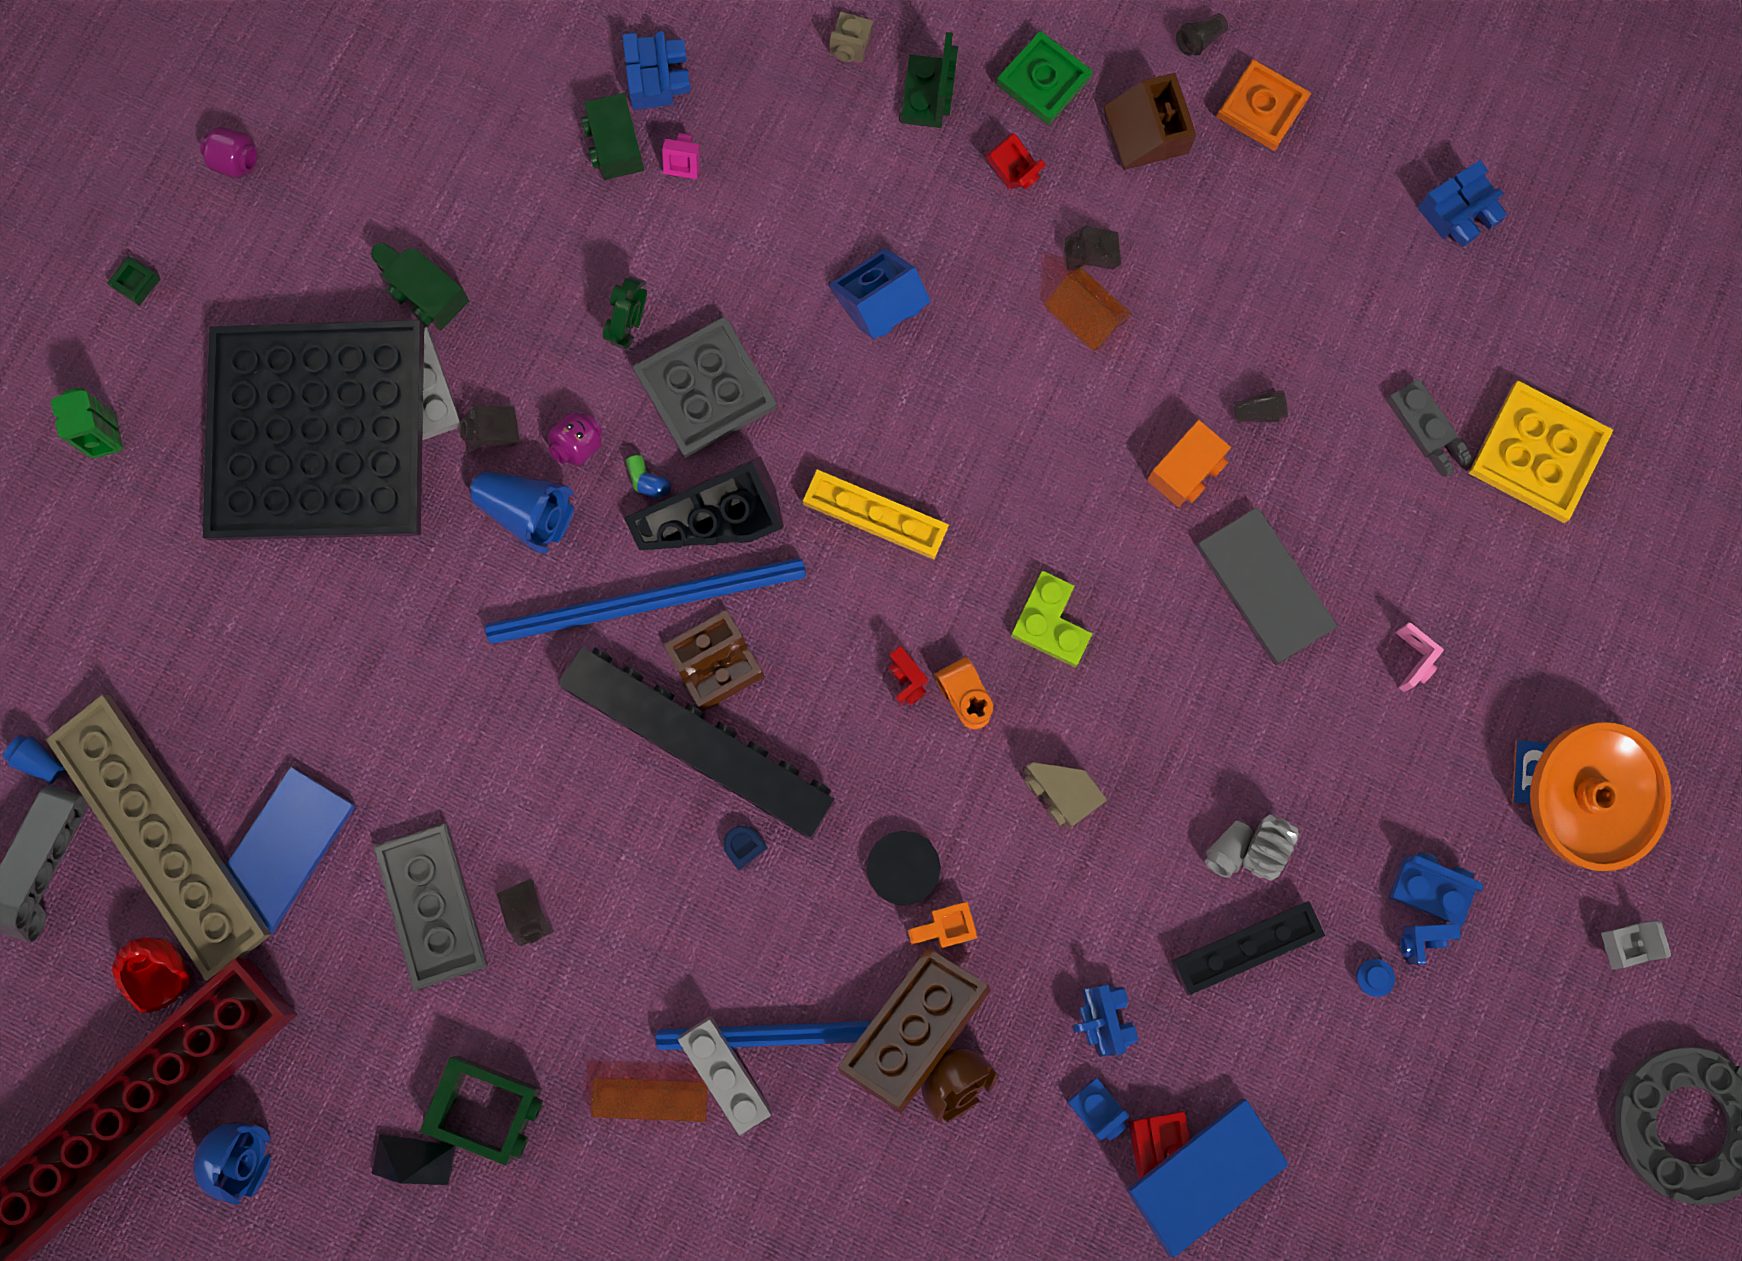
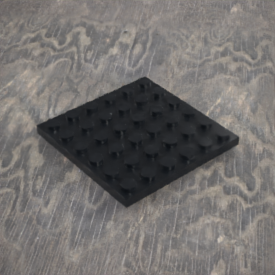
(314, 430)

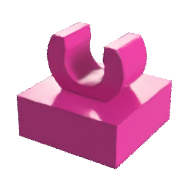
(681, 157)

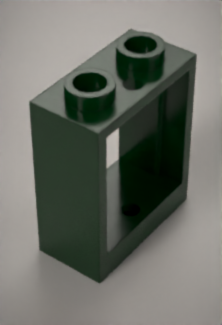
(445, 1098)

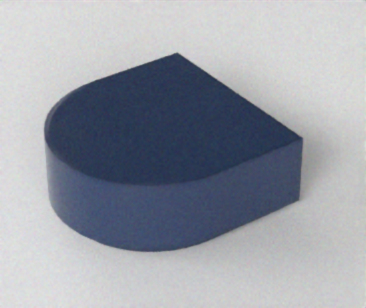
(743, 845)

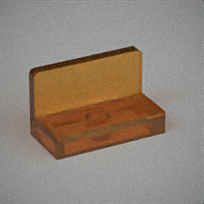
(1087, 308)

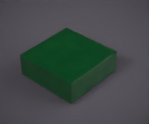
(133, 281)

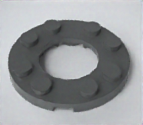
(1636, 1128)

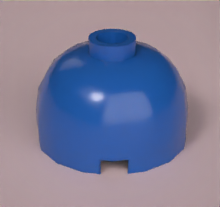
(232, 1161)

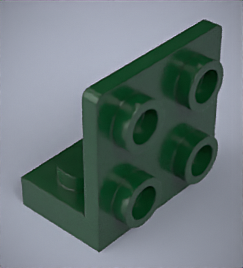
(929, 87)

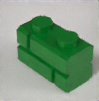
(86, 423)

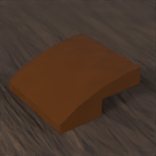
(714, 660)

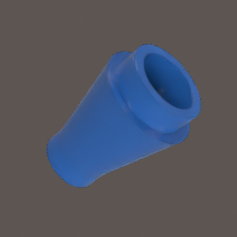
(32, 758)

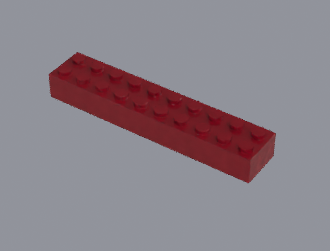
(136, 1105)

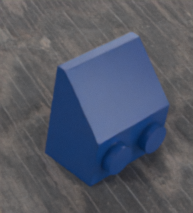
(881, 293)

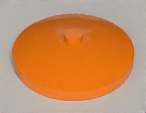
(1600, 796)

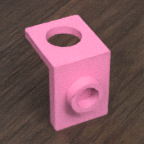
(1428, 648)

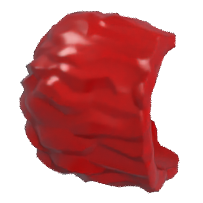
(150, 973)

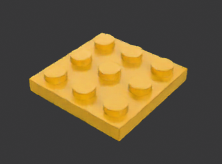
(1541, 451)

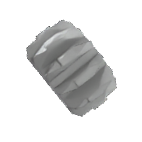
(1270, 847)

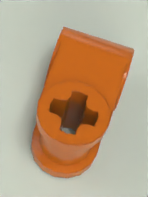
(963, 687)

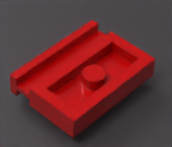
(1157, 1138)

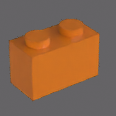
(1189, 463)

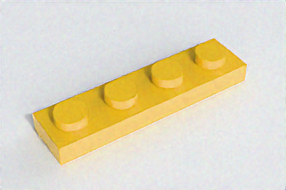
(875, 514)

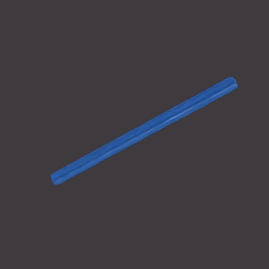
(645, 600)

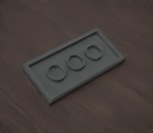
(1266, 586)
(430, 906)

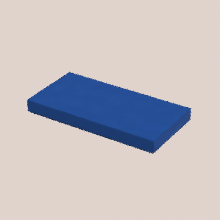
(287, 844)
(1207, 1178)

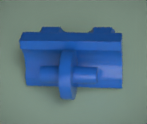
(1101, 1021)

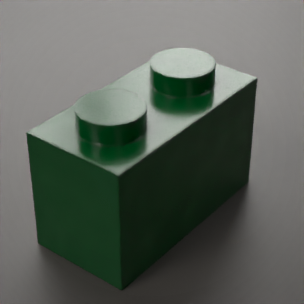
(613, 136)

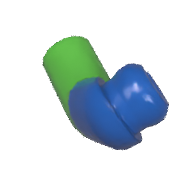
(645, 482)

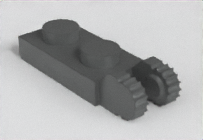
(1428, 427)

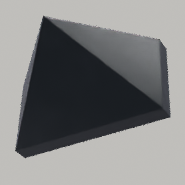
(413, 1160)

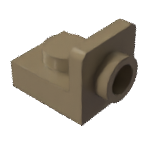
(850, 37)

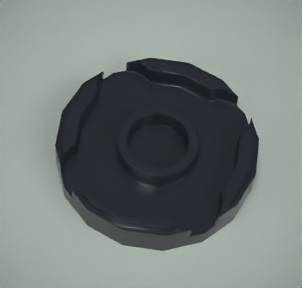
(903, 868)

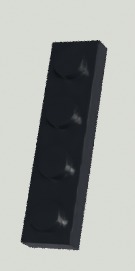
(1248, 948)

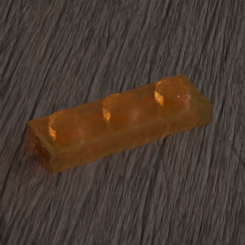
(649, 1099)

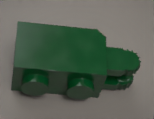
(420, 284)

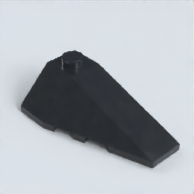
(722, 509)

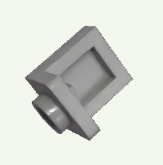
(1636, 944)

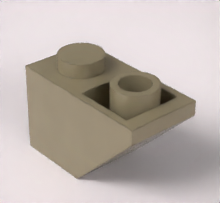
(1066, 790)

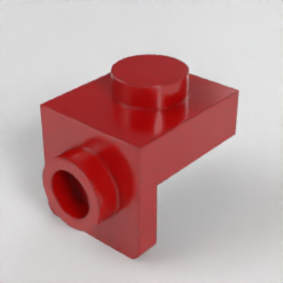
(1014, 163)

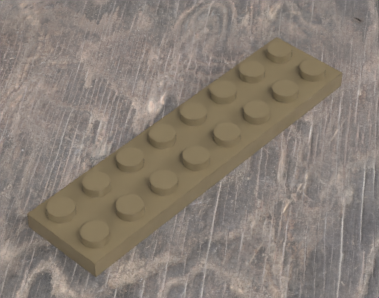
(158, 837)

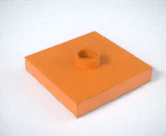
(1263, 105)

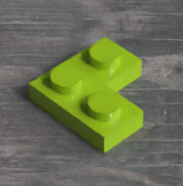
(1042, 626)

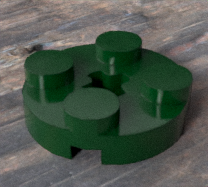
(628, 311)

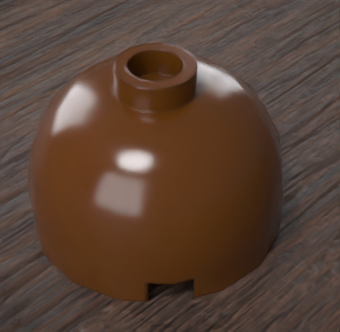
(956, 1083)

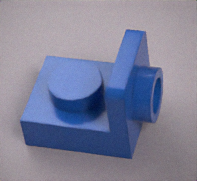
(1434, 936)
(1099, 1110)

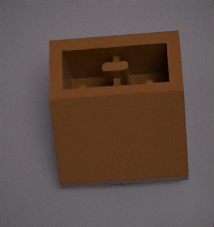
(1150, 122)

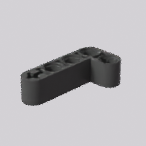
(34, 860)

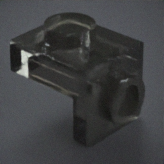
(1093, 248)
(489, 426)
(524, 913)

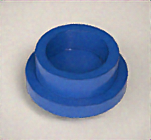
(1375, 977)

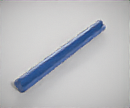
(775, 1034)

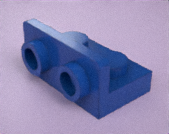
(1434, 888)

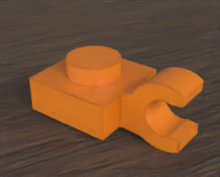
(949, 925)

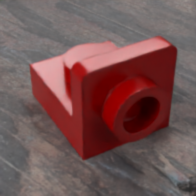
(906, 670)

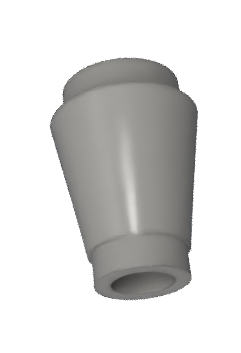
(1229, 850)

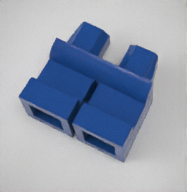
(648, 69)
(1460, 201)

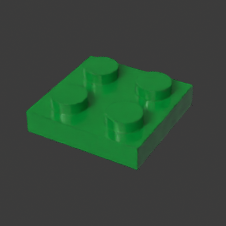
(1044, 77)

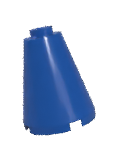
(525, 507)

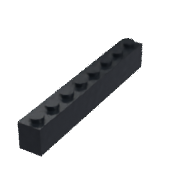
(696, 742)

